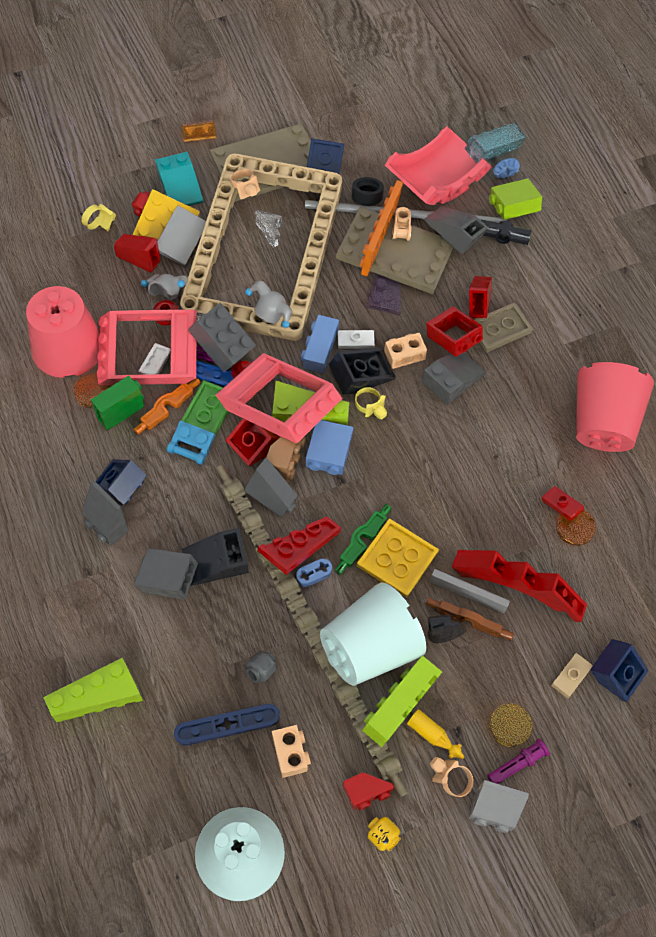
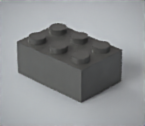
(221, 337)

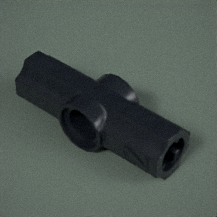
(506, 232)

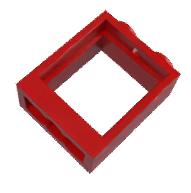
(448, 319)

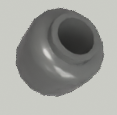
(261, 667)

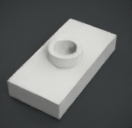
(356, 339)
(155, 360)

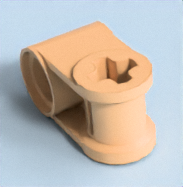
(402, 224)

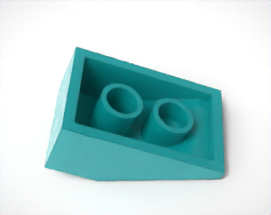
(179, 178)

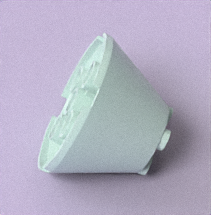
(245, 873)

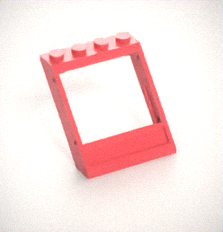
(182, 346)
(261, 372)

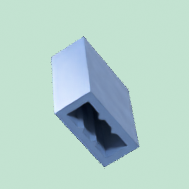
(329, 447)

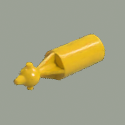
(433, 733)

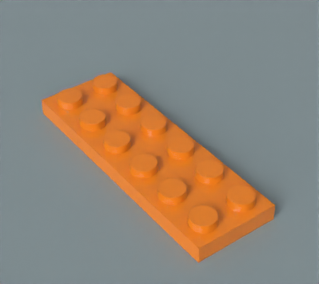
(380, 228)

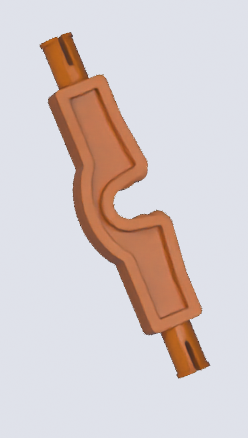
(159, 412)

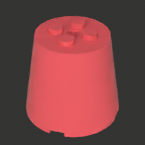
(61, 332)
(611, 405)

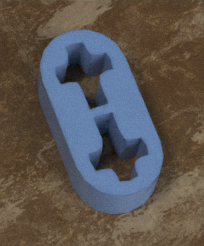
(312, 569)

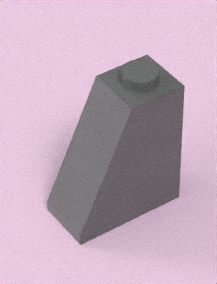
(271, 489)

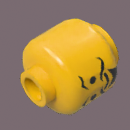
(383, 833)

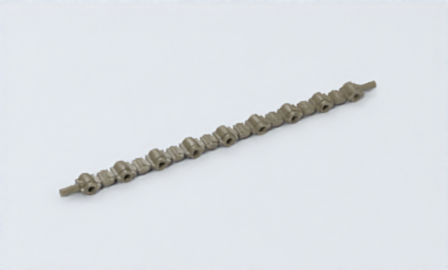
(307, 622)

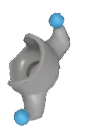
(165, 285)
(270, 304)

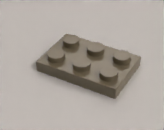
(503, 327)

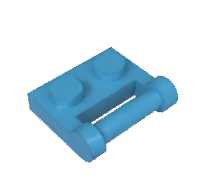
(194, 437)

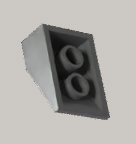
(452, 376)
(103, 515)

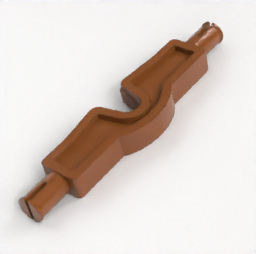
(478, 621)

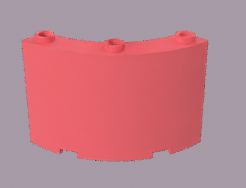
(439, 169)

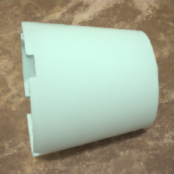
(373, 636)

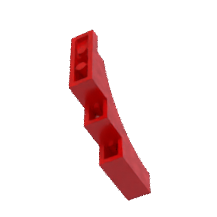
(521, 576)

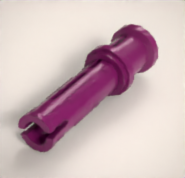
(526, 758)

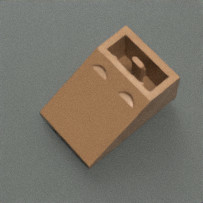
(284, 455)

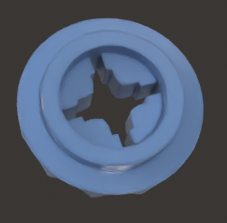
(500, 168)

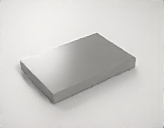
(181, 235)

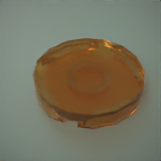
(88, 388)
(577, 531)

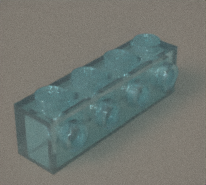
(495, 142)

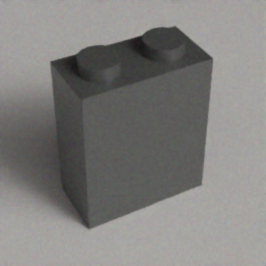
(166, 573)

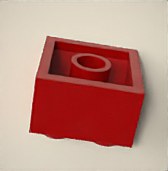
(251, 441)

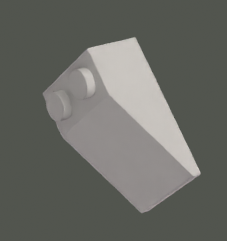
(497, 806)

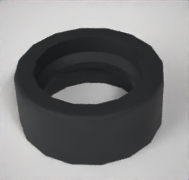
(367, 184)

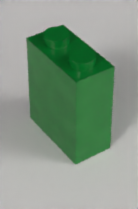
(118, 402)

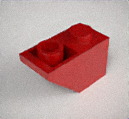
(365, 789)

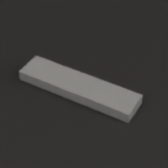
(469, 591)

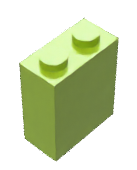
(515, 199)

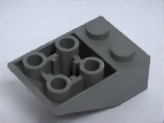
(457, 227)

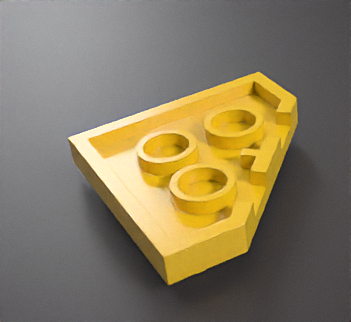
(157, 214)

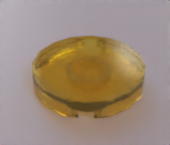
(510, 725)

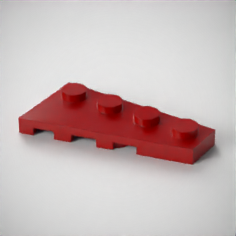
(295, 548)

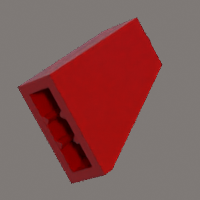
(138, 251)
(480, 296)

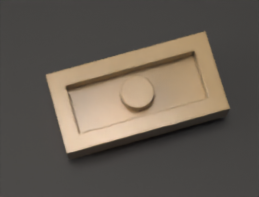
(572, 675)

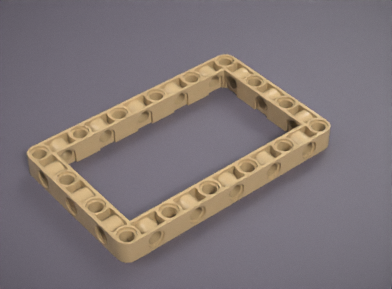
(274, 174)

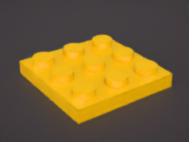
(397, 557)

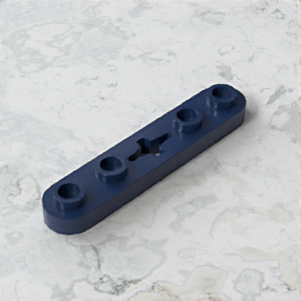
(205, 728)

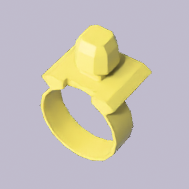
(103, 220)
(376, 408)

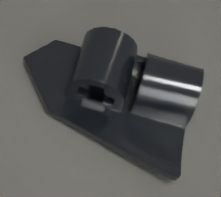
(443, 630)

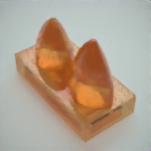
(198, 130)

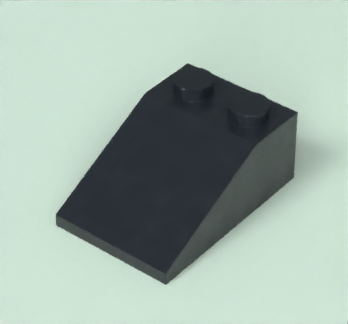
(361, 369)

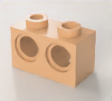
(406, 353)
(285, 752)

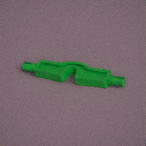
(357, 546)

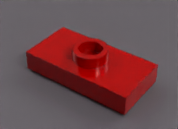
(562, 503)

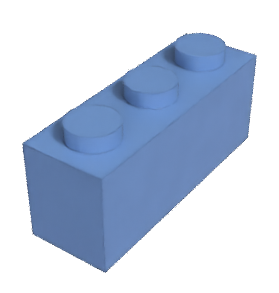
(320, 343)

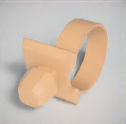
(246, 188)
(442, 769)

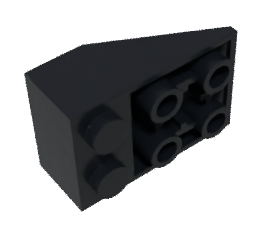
(218, 557)

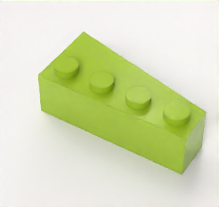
(290, 398)
(95, 692)
(401, 701)

